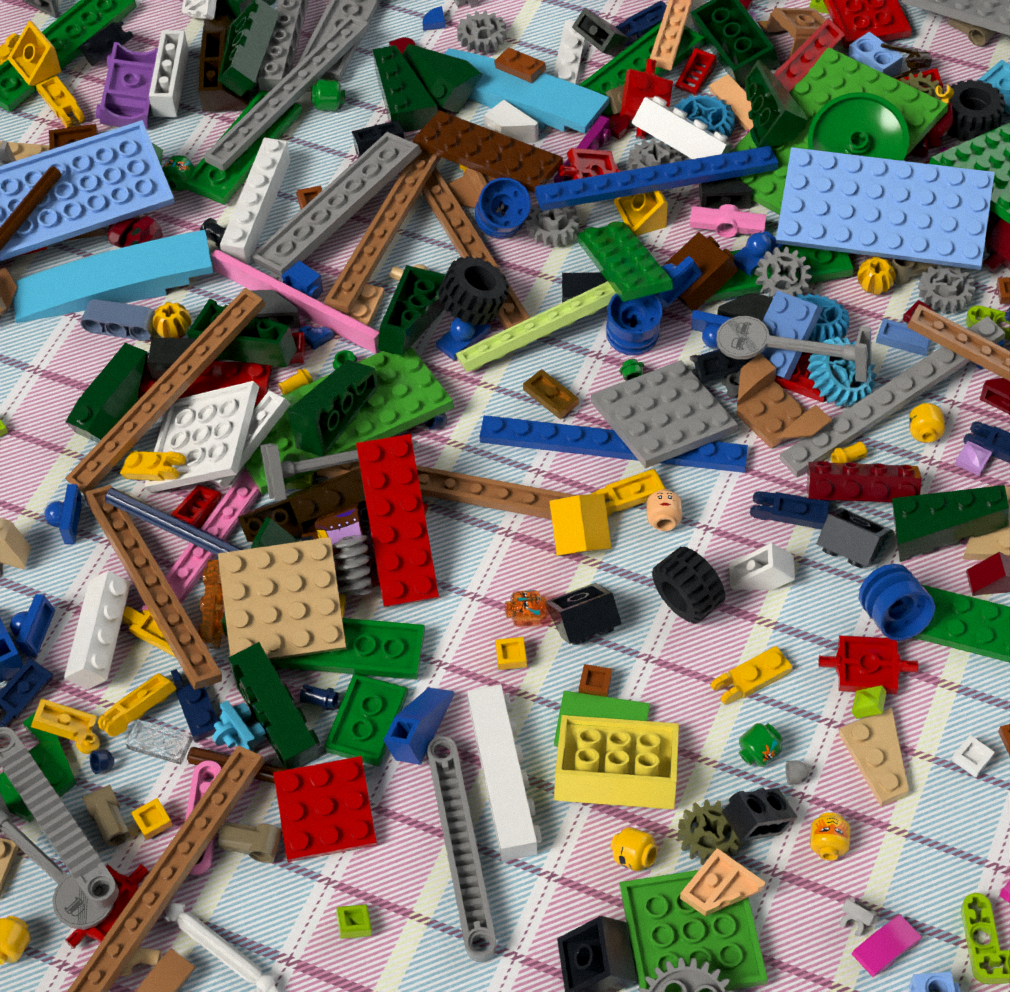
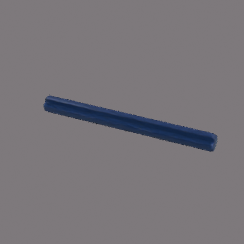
(168, 522)

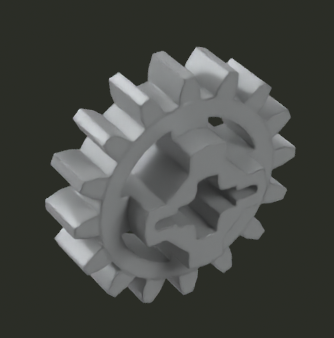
(481, 32)
(651, 155)
(552, 225)
(782, 263)
(946, 288)

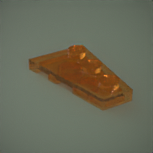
(211, 606)

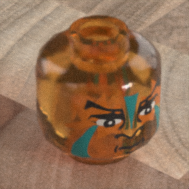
(526, 608)

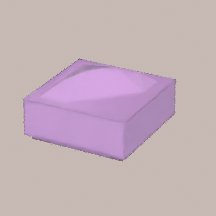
(973, 458)

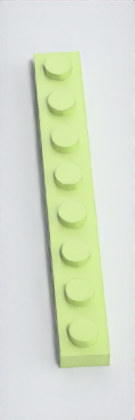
(535, 327)

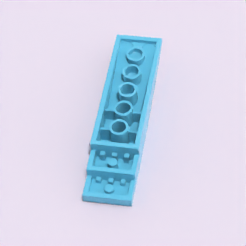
(546, 100)
(114, 276)

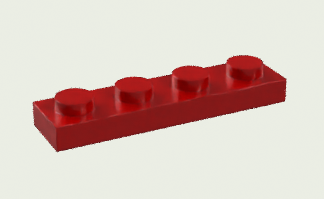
(808, 54)

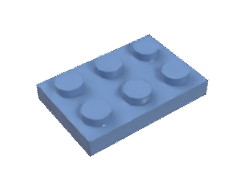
(788, 319)

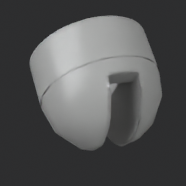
(796, 772)

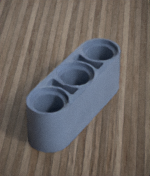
(118, 320)

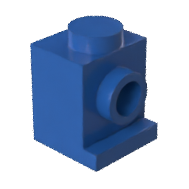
(304, 280)

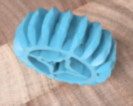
(835, 377)

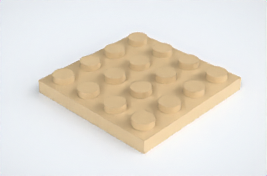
(283, 599)

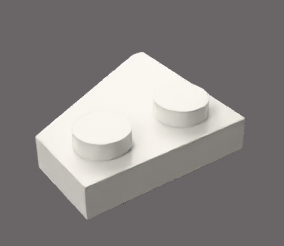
(199, 8)

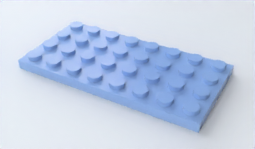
(100, 185)
(885, 208)

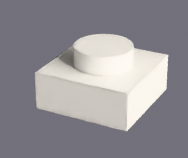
(973, 756)

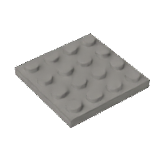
(663, 413)

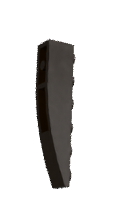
(212, 93)
(302, 508)

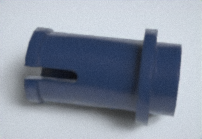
(326, 698)

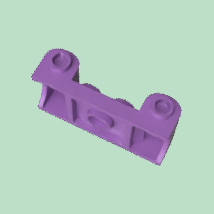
(127, 87)

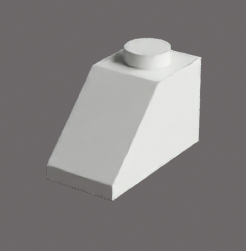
(511, 122)
(762, 569)

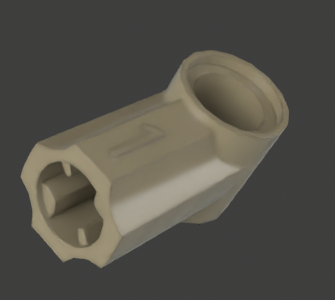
(976, 34)
(906, 269)
(105, 812)
(258, 842)

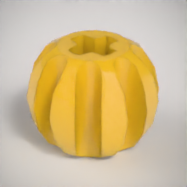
(876, 275)
(171, 320)

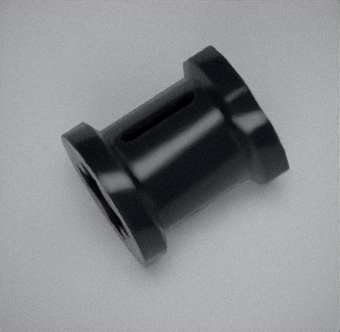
(215, 231)

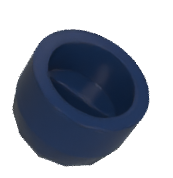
(439, 422)
(101, 761)

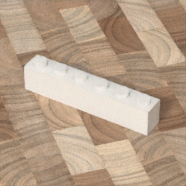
(256, 200)
(502, 773)

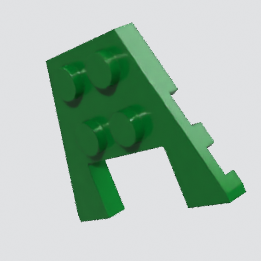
(50, 760)

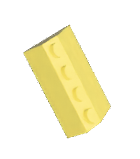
(617, 763)

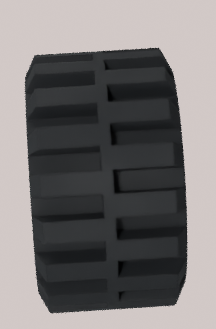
(975, 109)
(473, 290)
(688, 585)

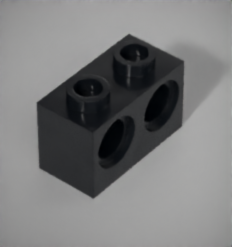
(758, 814)

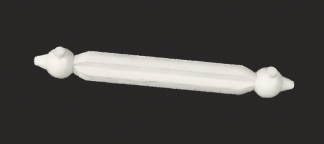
(220, 948)

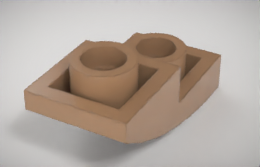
(168, 974)

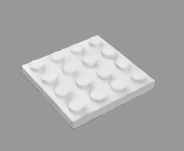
(208, 432)

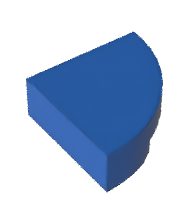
(434, 19)
(316, 336)

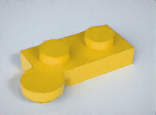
(68, 724)

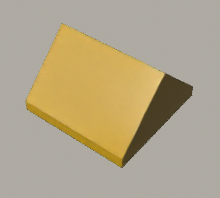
(34, 56)
(643, 211)
(580, 524)

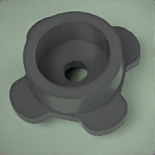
(730, 382)

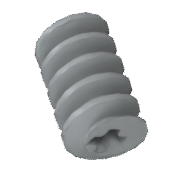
(352, 565)

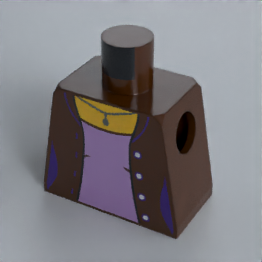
(338, 525)

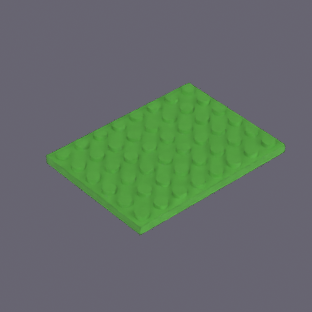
(829, 78)

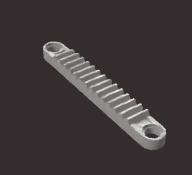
(56, 821)
(461, 849)

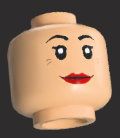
(664, 510)

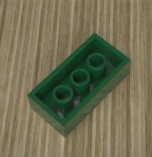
(733, 37)

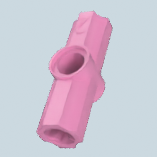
(727, 220)

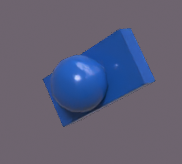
(755, 249)
(682, 278)
(708, 325)
(461, 337)
(66, 514)
(32, 625)

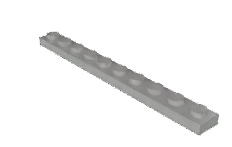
(286, 93)
(882, 402)

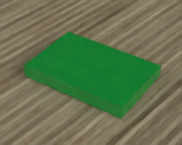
(365, 719)

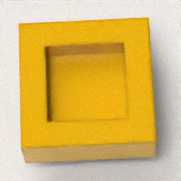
(511, 653)
(151, 818)

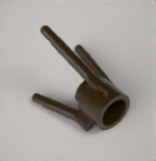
(915, 61)

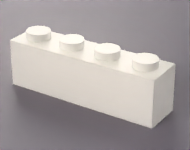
(168, 73)
(678, 131)
(97, 630)

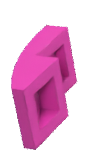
(886, 945)

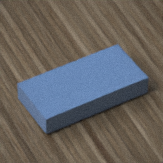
(899, 336)

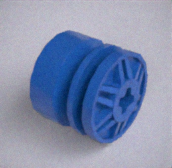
(509, 197)
(633, 324)
(896, 602)

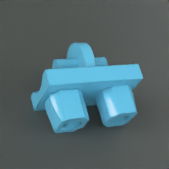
(233, 731)

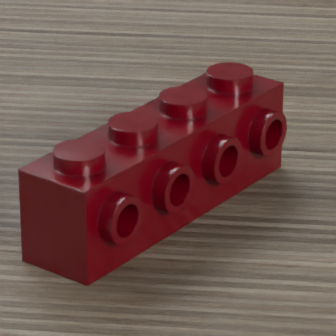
(861, 481)

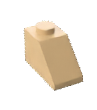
(13, 546)

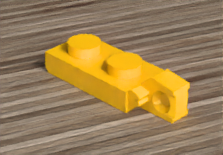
(145, 628)

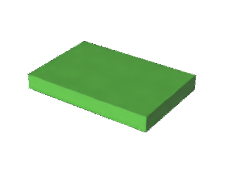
(600, 707)

